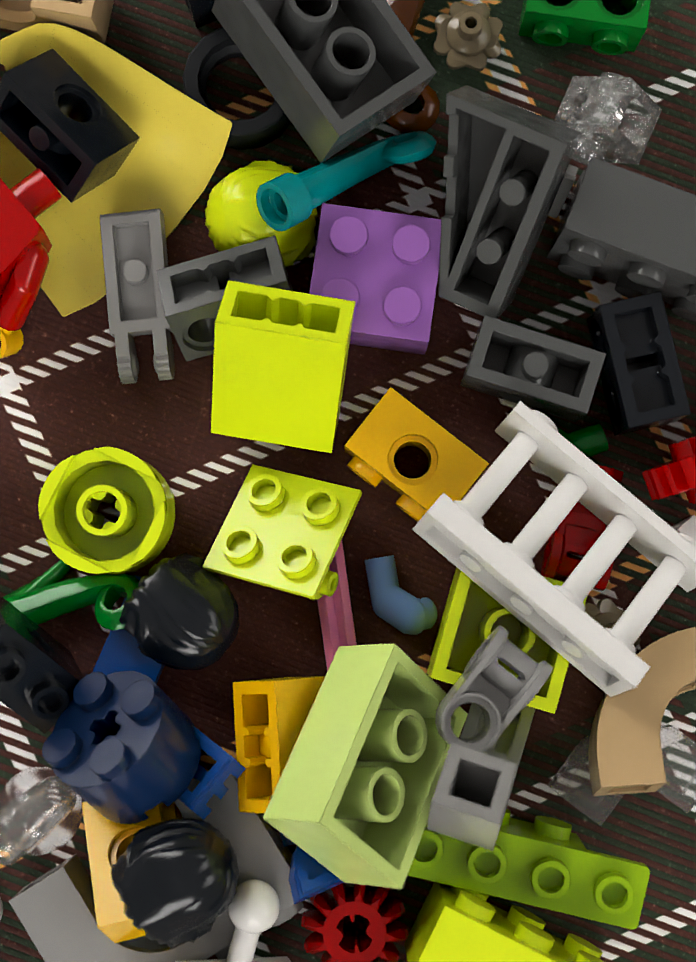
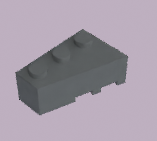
(498, 195)

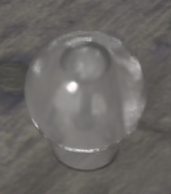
(36, 814)

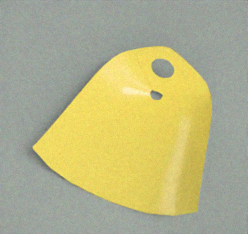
(165, 169)

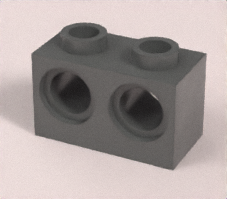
(195, 289)

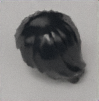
(182, 614)
(176, 879)

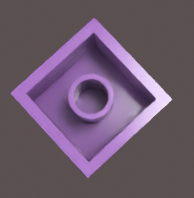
(384, 266)

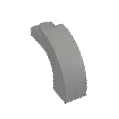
(477, 784)

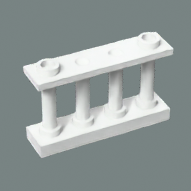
(507, 568)

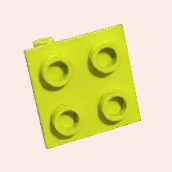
(284, 532)

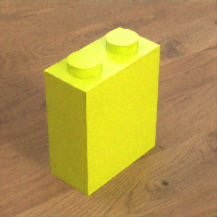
(279, 365)

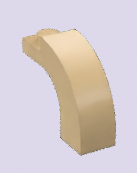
(626, 729)

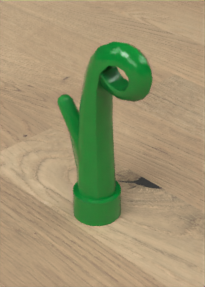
(48, 598)

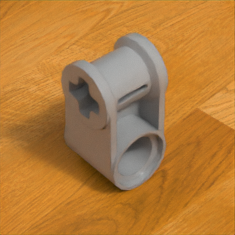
(492, 689)

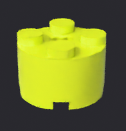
(75, 527)

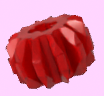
(380, 923)

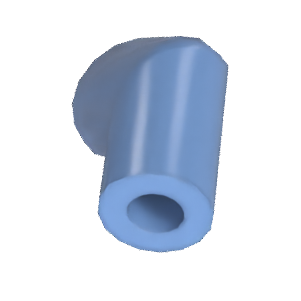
(394, 604)

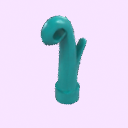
(292, 197)

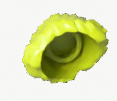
(235, 218)

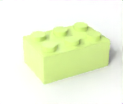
(365, 767)

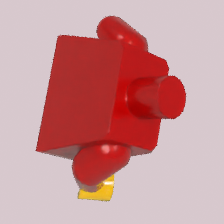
(22, 253)

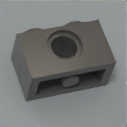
(533, 369)

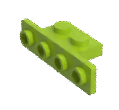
(541, 868)

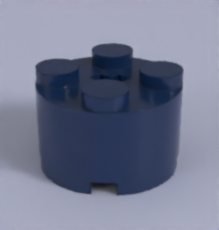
(123, 746)

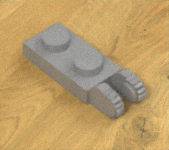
(132, 253)

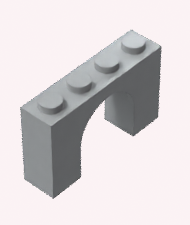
(61, 907)

